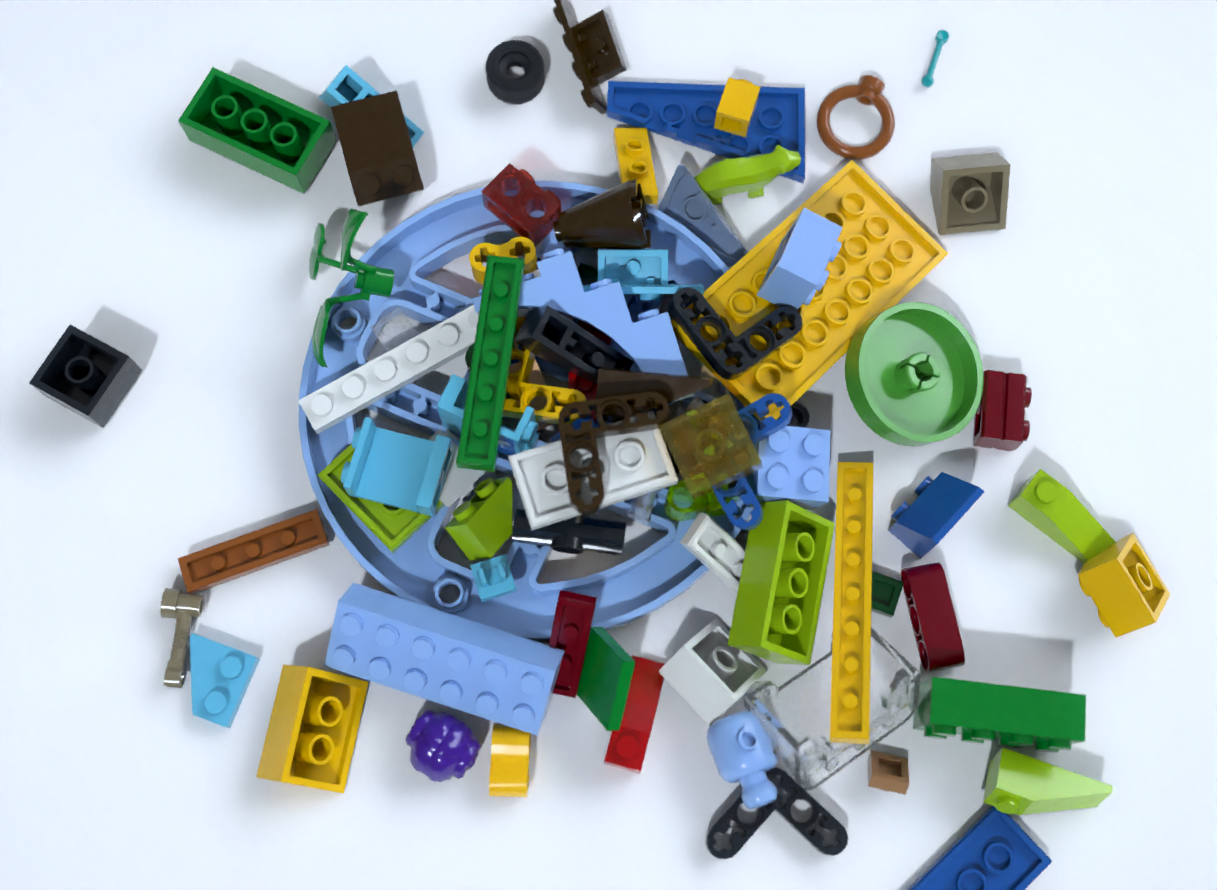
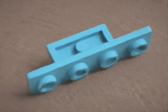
(638, 272)

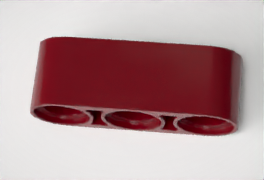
(932, 617)

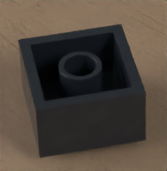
(86, 376)

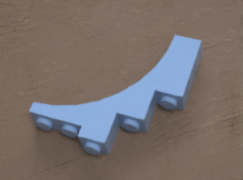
(647, 341)

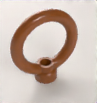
(869, 93)

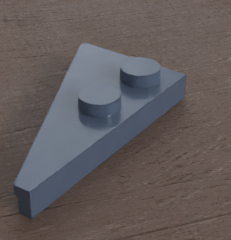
(693, 209)

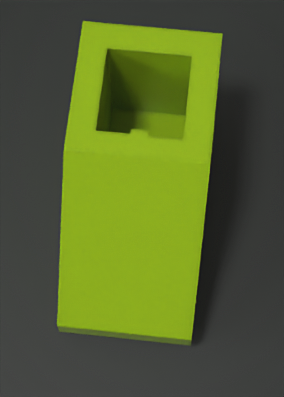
(484, 520)

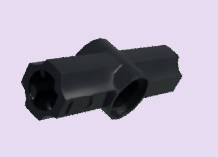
(572, 534)

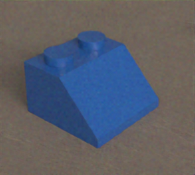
(934, 512)

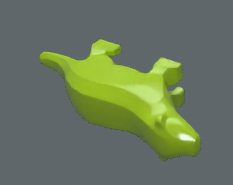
(746, 173)

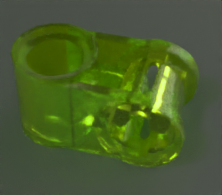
(705, 504)

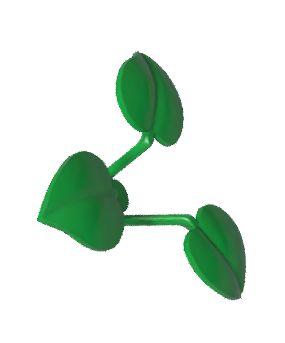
(367, 278)

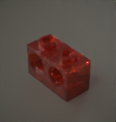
(515, 209)

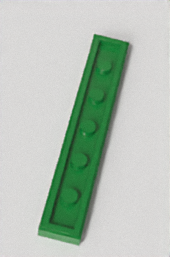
(490, 364)

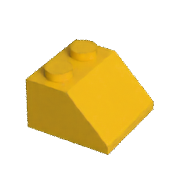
(1124, 586)

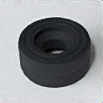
(512, 54)

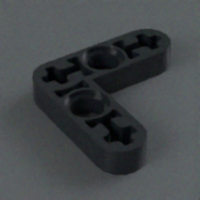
(735, 346)
(765, 811)

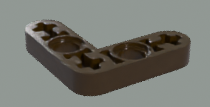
(586, 438)

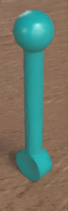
(941, 38)

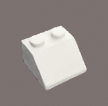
(711, 672)

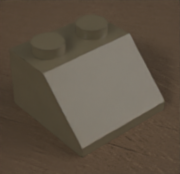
(970, 192)

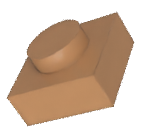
(888, 772)

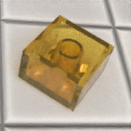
(711, 446)

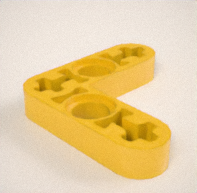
(524, 392)

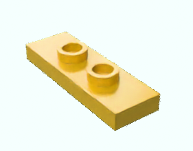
(635, 160)

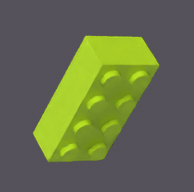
(782, 584)

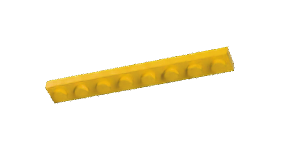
(852, 605)

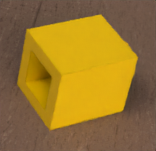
(737, 106)

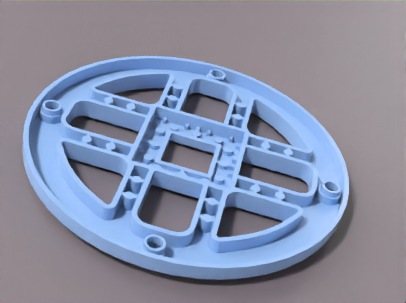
(416, 568)

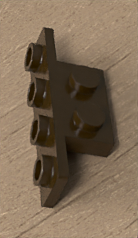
(593, 49)

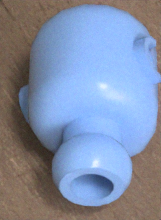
(744, 756)

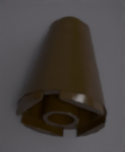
(607, 220)

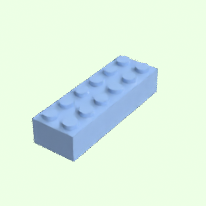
(443, 658)

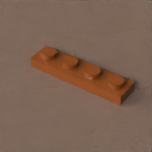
(253, 551)

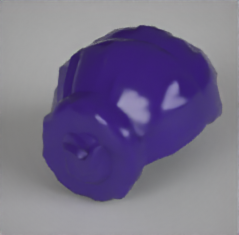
(442, 746)

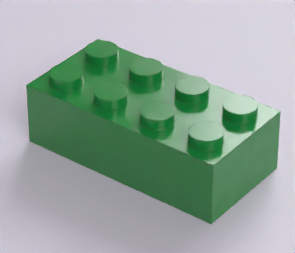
(258, 130)
(1000, 712)

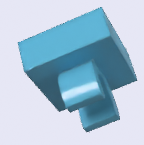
(493, 578)

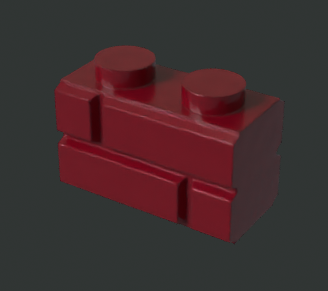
(1001, 411)

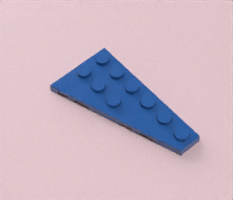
(689, 116)

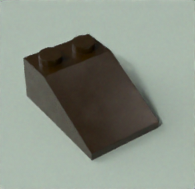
(377, 148)

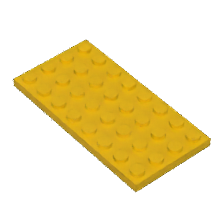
(876, 267)

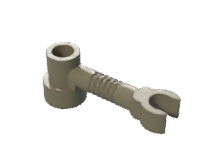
(182, 608)

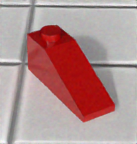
(630, 742)

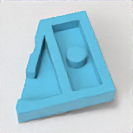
(218, 679)

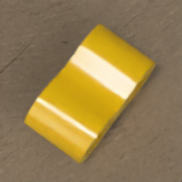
(513, 248)
(509, 762)

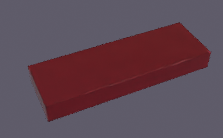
(571, 634)

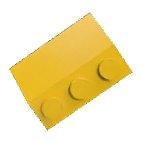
(312, 728)

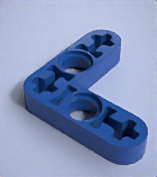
(757, 435)

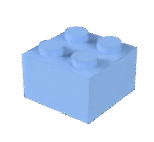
(801, 261)
(793, 467)

